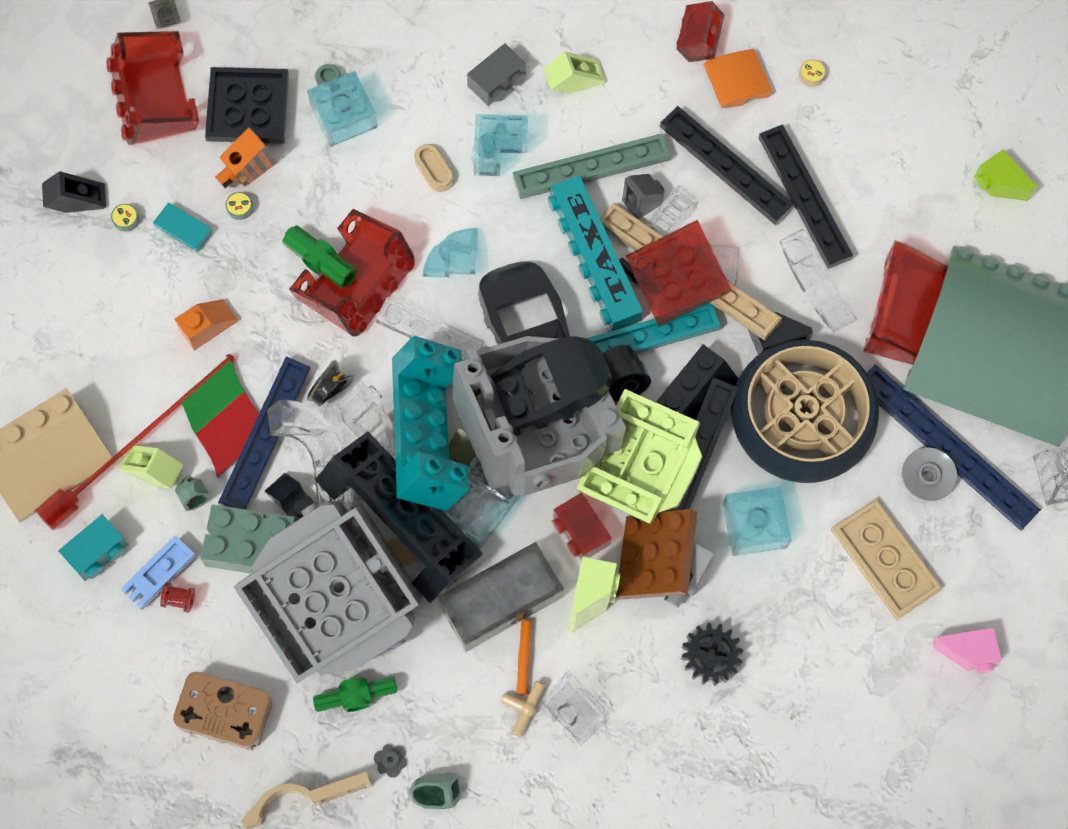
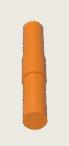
(524, 657)

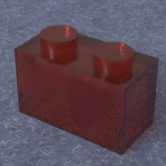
(700, 31)
(581, 527)

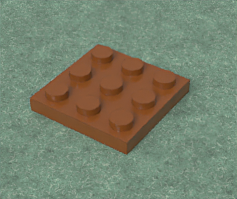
(657, 555)

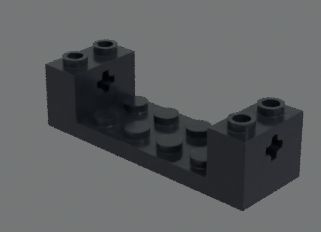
(423, 529)

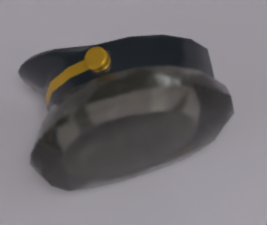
(329, 384)

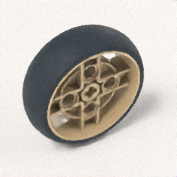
(839, 446)

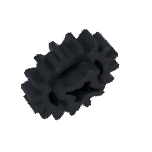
(722, 657)

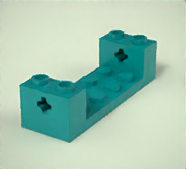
(423, 465)

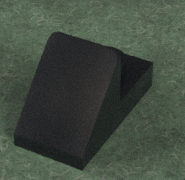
(289, 496)

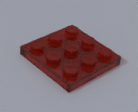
(678, 273)

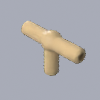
(527, 707)

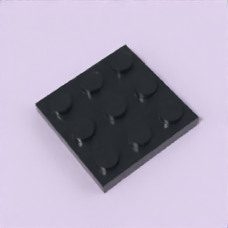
(247, 100)

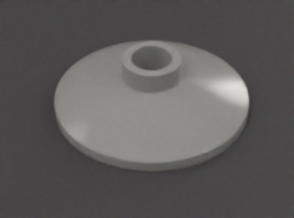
(937, 465)

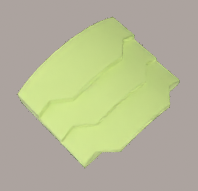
(653, 463)

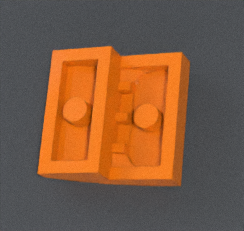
(737, 78)

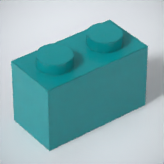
(94, 548)

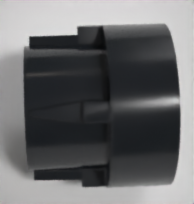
(626, 371)

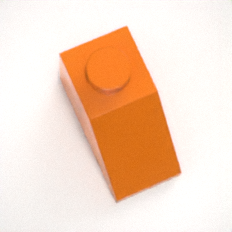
(205, 322)

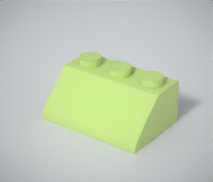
(594, 590)

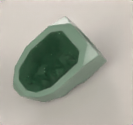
(192, 493)
(437, 791)

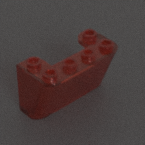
(150, 86)
(381, 265)

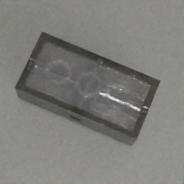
(500, 596)

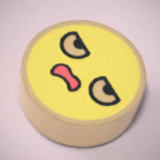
(812, 73)

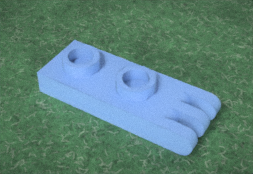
(160, 569)

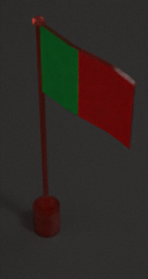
(218, 416)

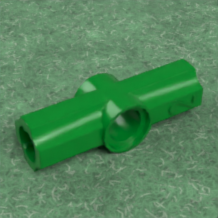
(319, 256)

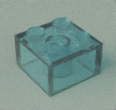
(342, 108)
(756, 521)

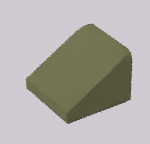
(461, 448)

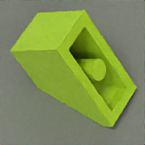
(1004, 178)

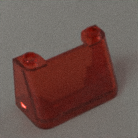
(905, 303)

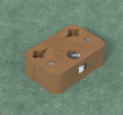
(219, 719)

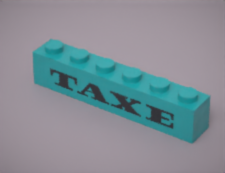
(595, 254)

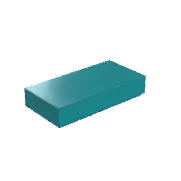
(182, 227)

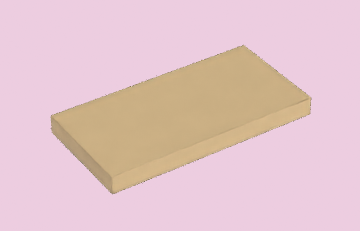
(886, 559)

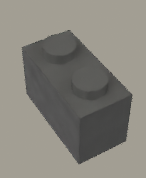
(496, 74)

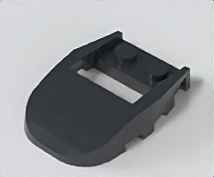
(513, 285)
(577, 372)

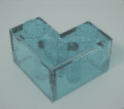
(495, 136)

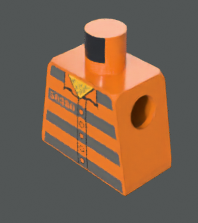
(245, 160)

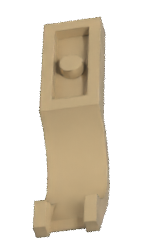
(317, 796)

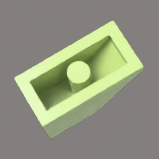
(573, 73)
(151, 466)

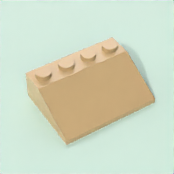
(46, 452)

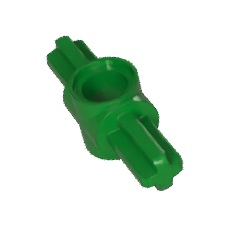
(355, 694)

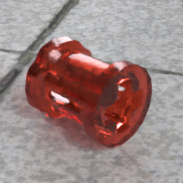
(177, 597)

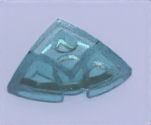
(453, 255)

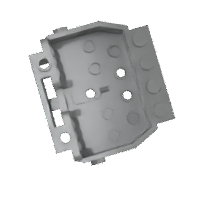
(539, 456)
(349, 623)

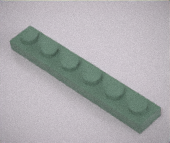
(592, 165)

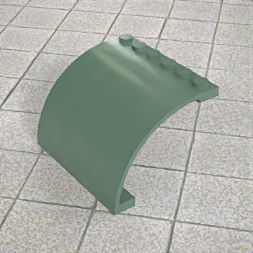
(997, 347)

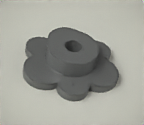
(391, 768)

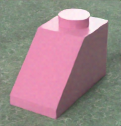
(971, 649)

